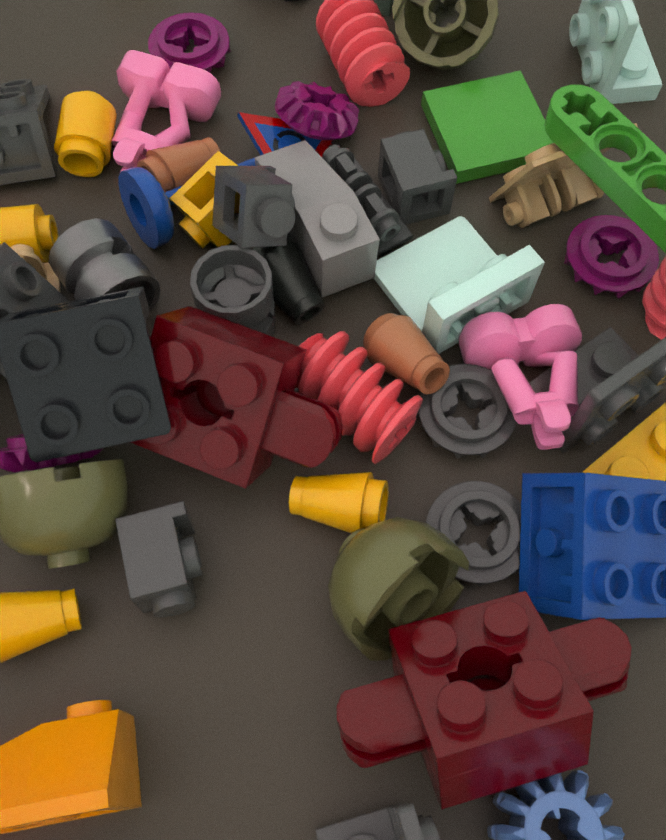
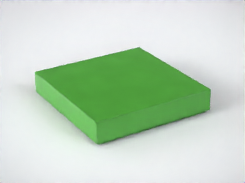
(485, 125)

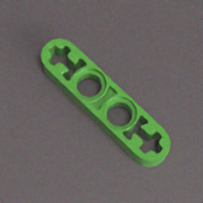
(584, 124)

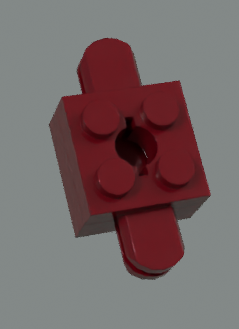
(248, 388)
(497, 730)

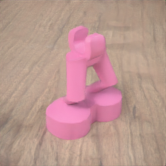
(152, 84)
(539, 340)

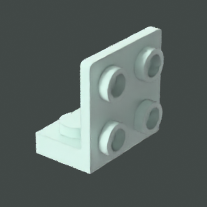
(614, 51)
(453, 278)

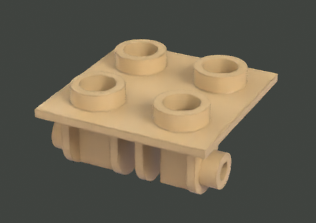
(545, 187)

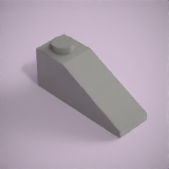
(328, 219)

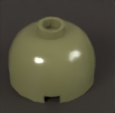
(445, 31)
(62, 510)
(392, 578)

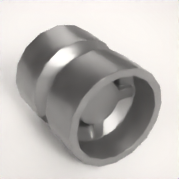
(99, 261)

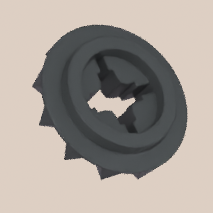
(478, 389)
(481, 504)

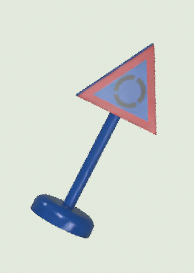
(151, 207)

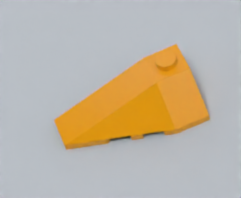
(70, 768)

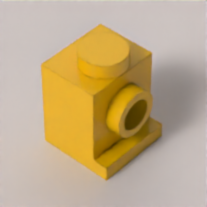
(196, 203)

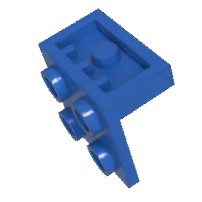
(593, 545)

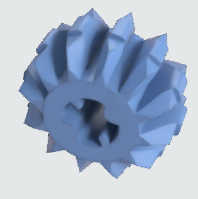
(552, 799)

